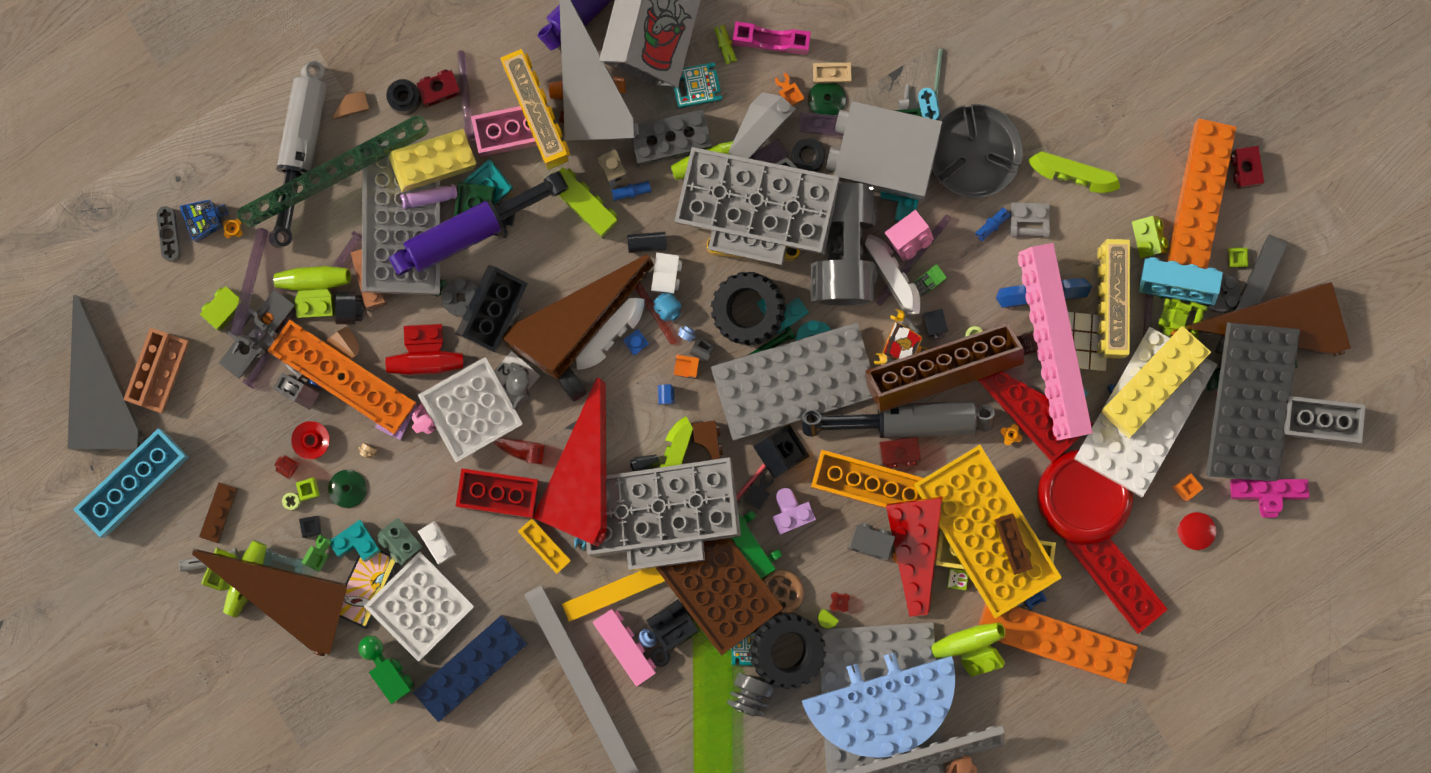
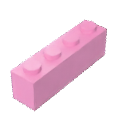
(624, 647)

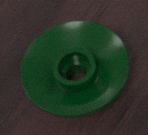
(819, 105)
(357, 488)

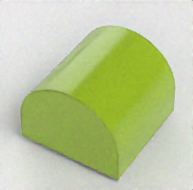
(307, 489)
(826, 619)

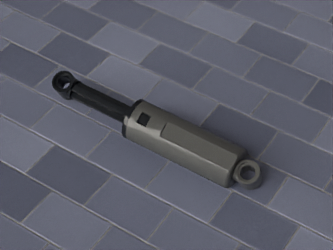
(909, 420)

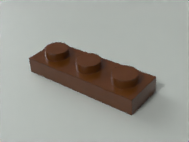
(218, 512)
(1013, 544)

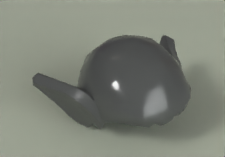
(518, 384)

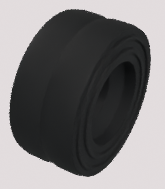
(572, 385)

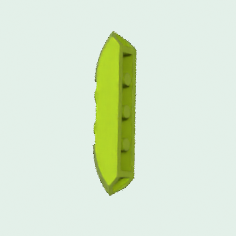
(1097, 179)
(679, 437)

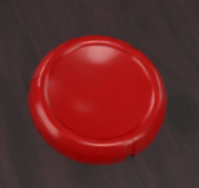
(1081, 501)

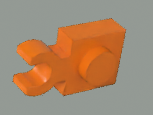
(789, 92)

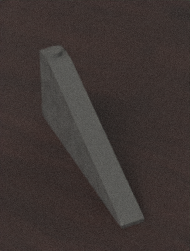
(96, 404)

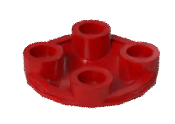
(1196, 531)

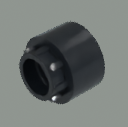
(403, 107)
(348, 308)

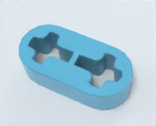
(933, 103)

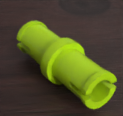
(725, 44)

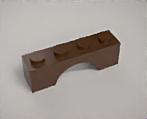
(706, 435)

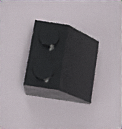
(781, 451)

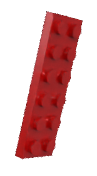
(1119, 582)

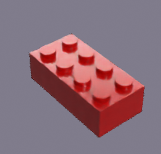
(497, 493)

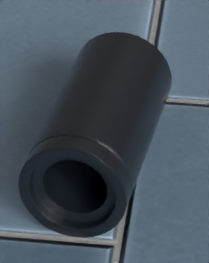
(647, 242)

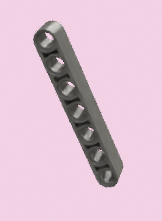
(1259, 277)

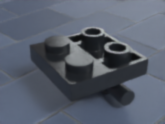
(672, 626)

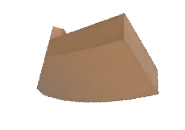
(351, 104)

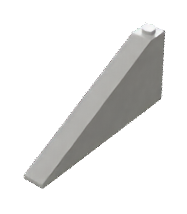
(590, 96)

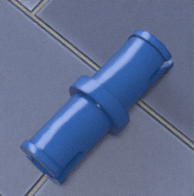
(631, 191)
(992, 224)

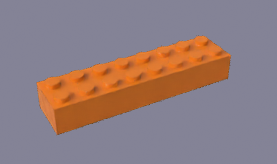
(1201, 193)
(1064, 643)

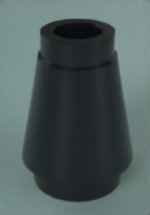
(644, 462)

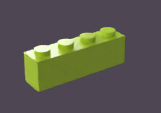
(586, 205)

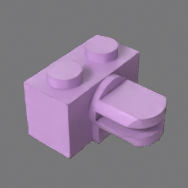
(792, 513)

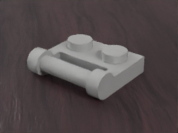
(1029, 214)

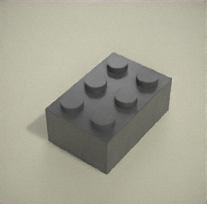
(871, 542)

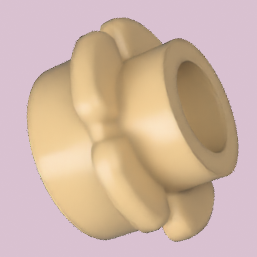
(367, 451)

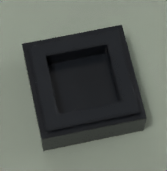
(310, 526)

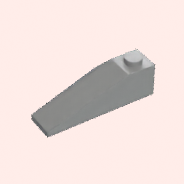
(760, 123)

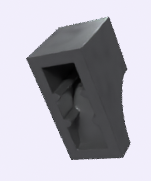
(296, 391)

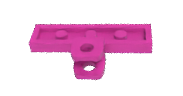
(1269, 493)

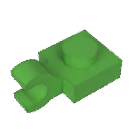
(316, 555)

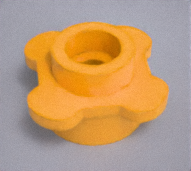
(228, 224)
(1008, 440)

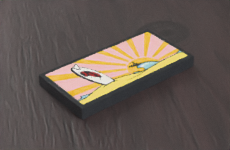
(363, 584)

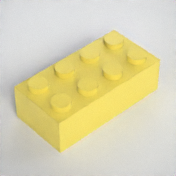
(432, 160)

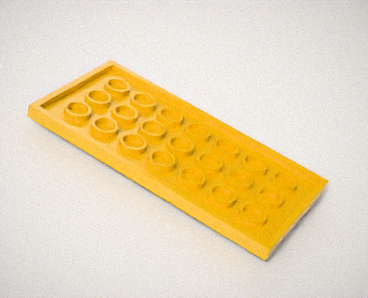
(971, 502)

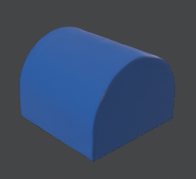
(666, 394)

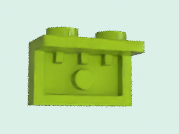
(1150, 236)

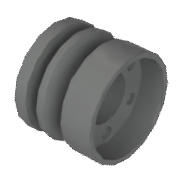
(751, 695)

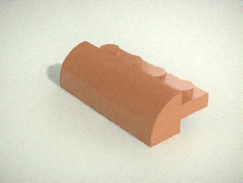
(156, 370)

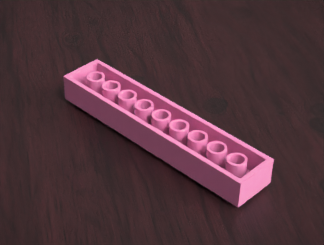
(1054, 341)

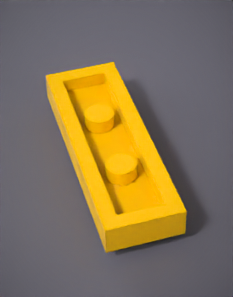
(544, 546)

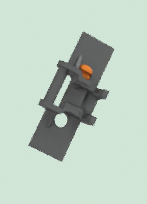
(261, 338)

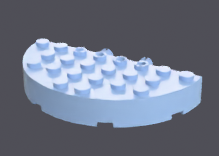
(885, 712)

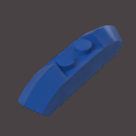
(1016, 295)

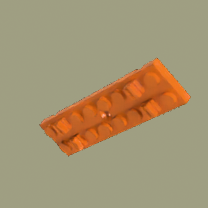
(358, 389)

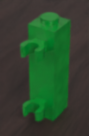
(751, 549)

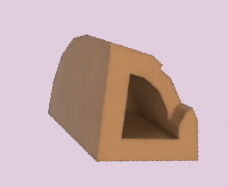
(344, 342)

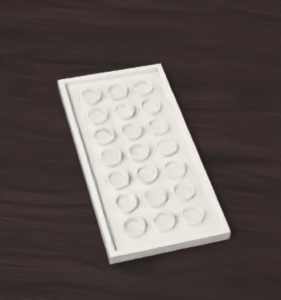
(1137, 459)

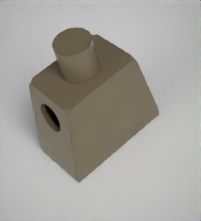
(613, 169)

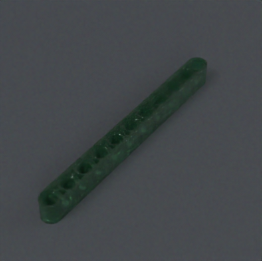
(323, 171)

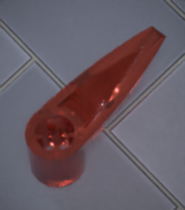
(523, 450)

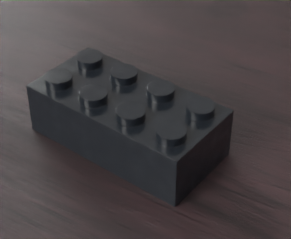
(491, 308)

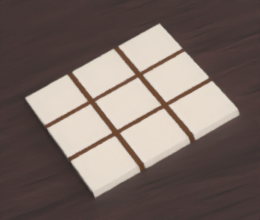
(1085, 340)

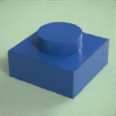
(636, 342)

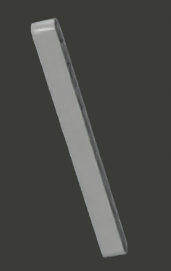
(580, 681)

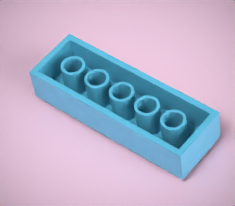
(131, 483)

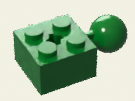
(387, 672)

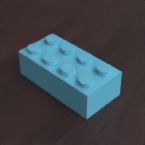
(1180, 281)

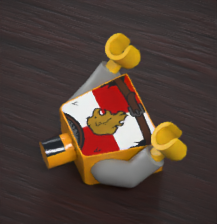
(902, 341)

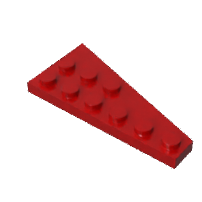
(1029, 411)
(915, 543)

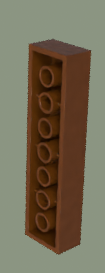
(944, 367)

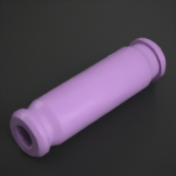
(429, 196)

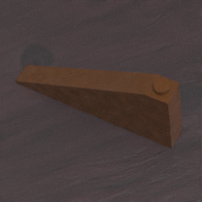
(1310, 310)
(563, 329)
(297, 602)

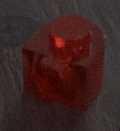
(286, 466)

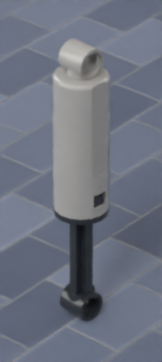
(299, 138)

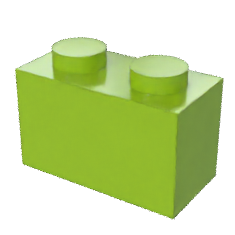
(221, 308)

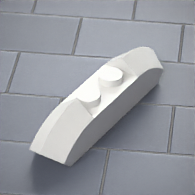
(904, 293)
(626, 315)

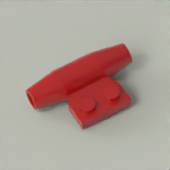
(423, 353)

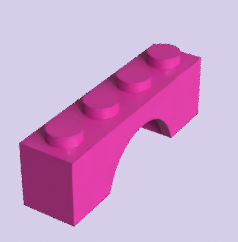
(783, 41)

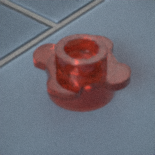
(843, 598)

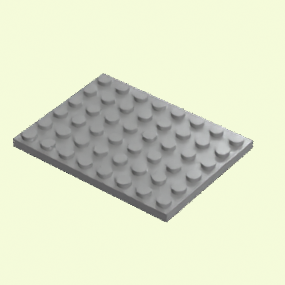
(867, 648)

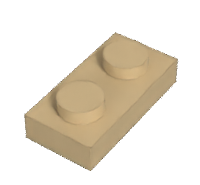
(832, 72)

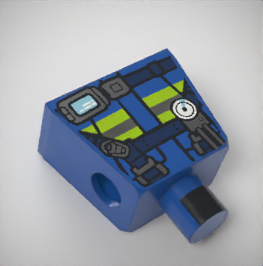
(203, 218)

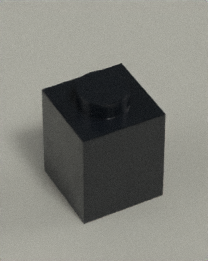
(935, 324)

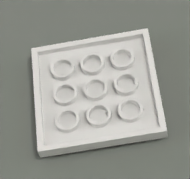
(470, 409)
(419, 606)

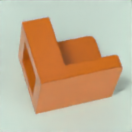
(686, 366)
(1187, 487)

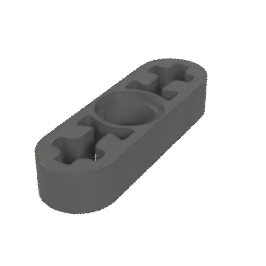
(171, 220)

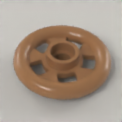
(796, 586)

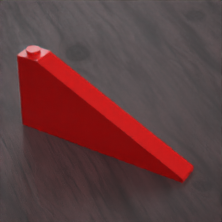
(577, 490)

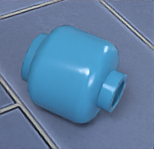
(667, 307)

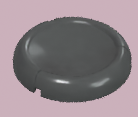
(977, 151)

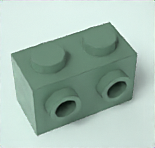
(399, 541)

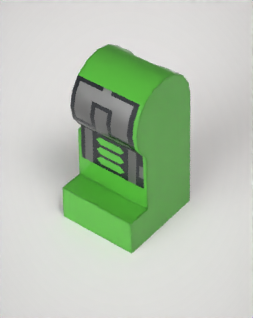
(930, 280)

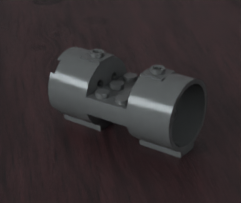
(844, 277)

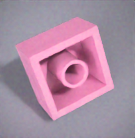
(909, 236)

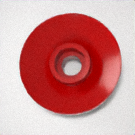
(300, 439)

